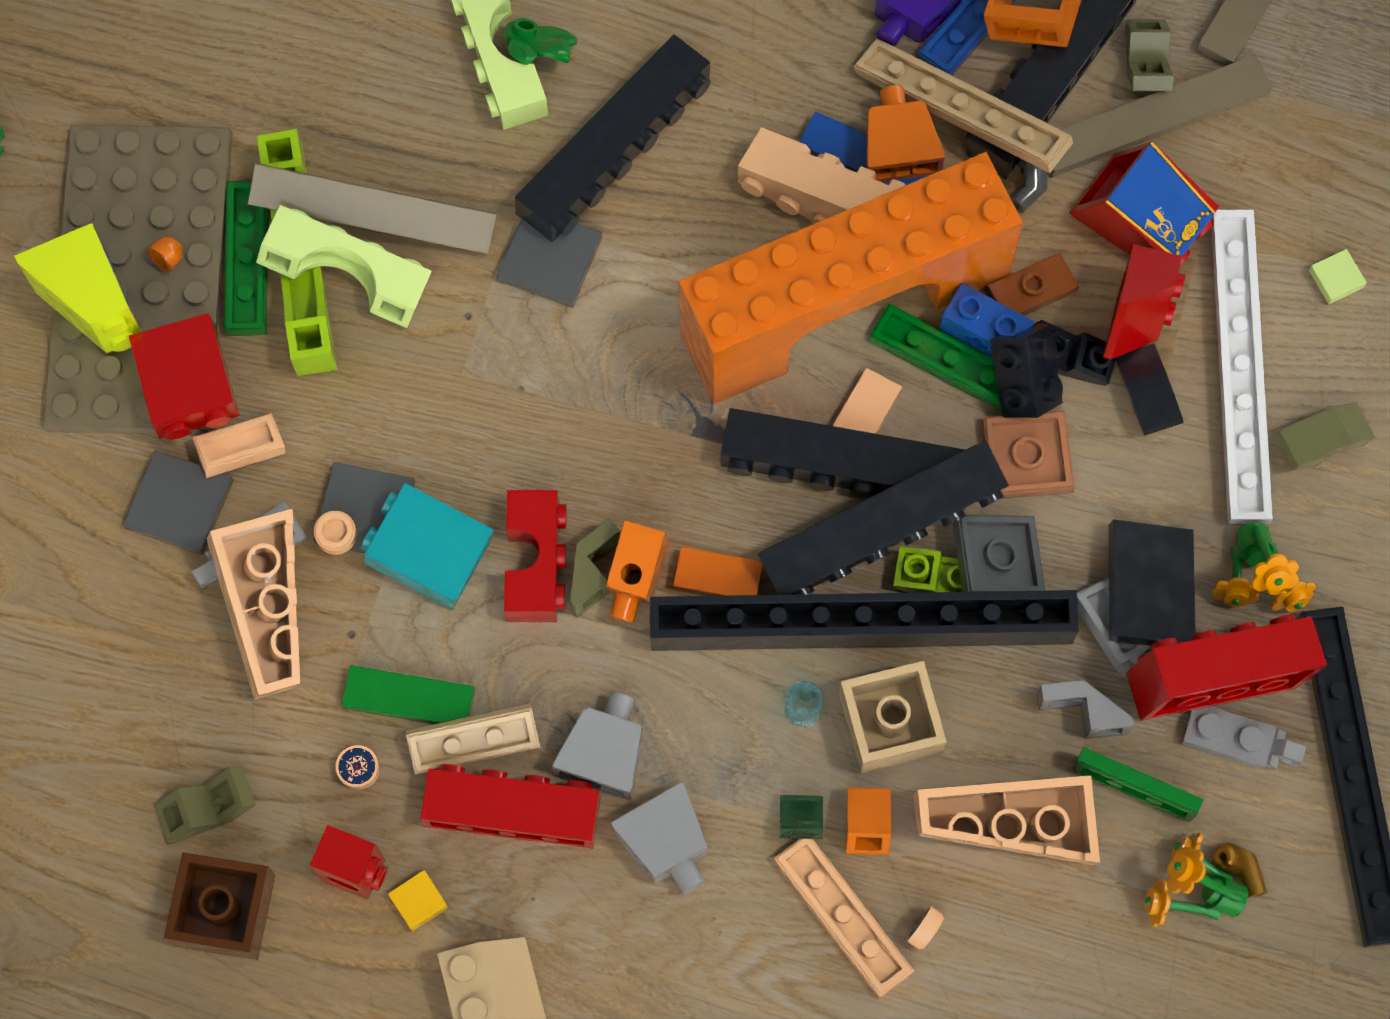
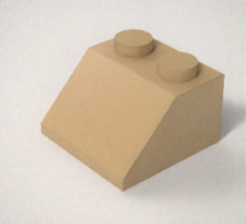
(491, 981)

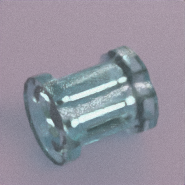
(807, 691)

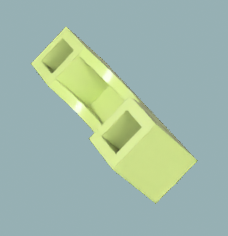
(513, 86)
(302, 243)

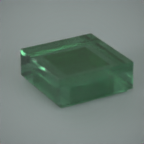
(801, 816)

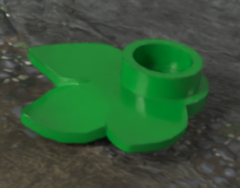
(528, 41)

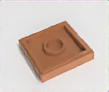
(1032, 453)

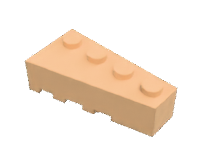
(803, 182)
(260, 594)
(1023, 817)

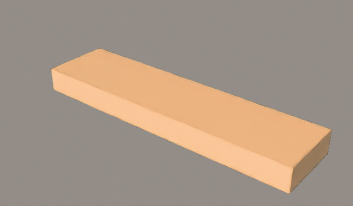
(844, 916)

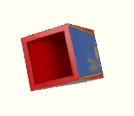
(1146, 203)

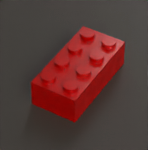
(1225, 666)

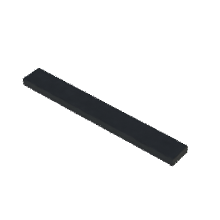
(1353, 776)

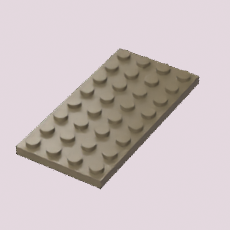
(134, 191)

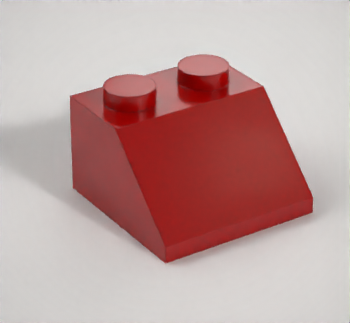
(1144, 300)

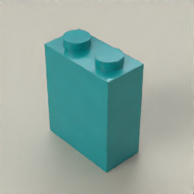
(426, 545)

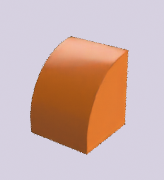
(868, 821)

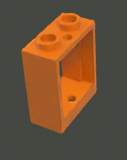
(1031, 24)

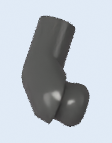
(1034, 186)

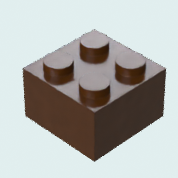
(219, 906)

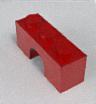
(535, 591)

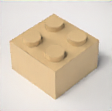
(892, 717)

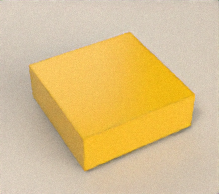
(418, 900)

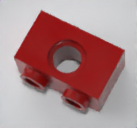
(349, 862)

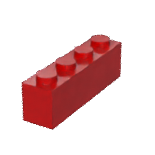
(511, 807)

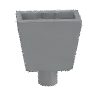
(603, 748)
(665, 838)

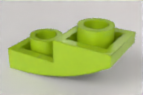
(926, 571)

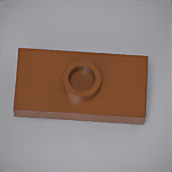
(1035, 286)

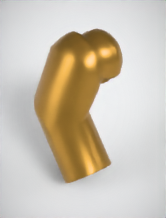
(1242, 864)

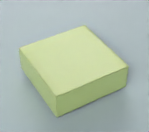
(1337, 276)

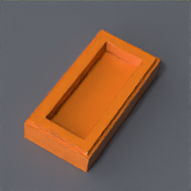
(716, 573)

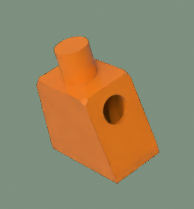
(901, 138)
(637, 550)

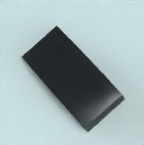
(1081, 356)
(1149, 389)

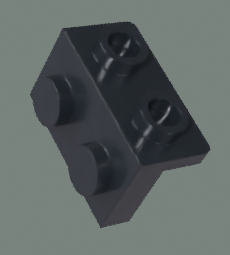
(1027, 372)

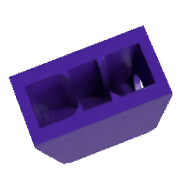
(911, 18)

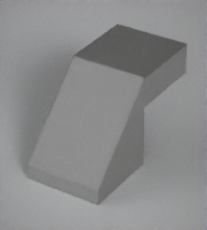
(1099, 713)

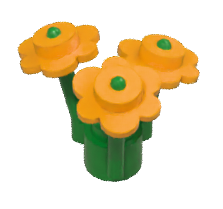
(1271, 569)
(1185, 869)

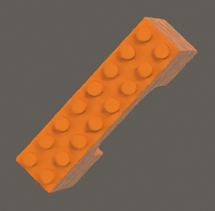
(929, 233)

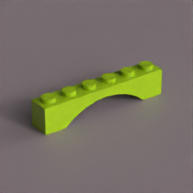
(305, 296)

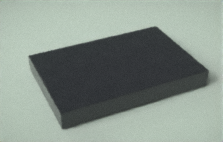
(1150, 583)

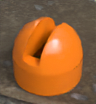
(165, 253)

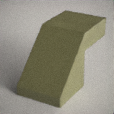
(1148, 55)
(1323, 435)
(587, 580)
(205, 807)

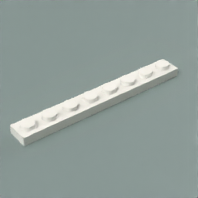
(1241, 367)

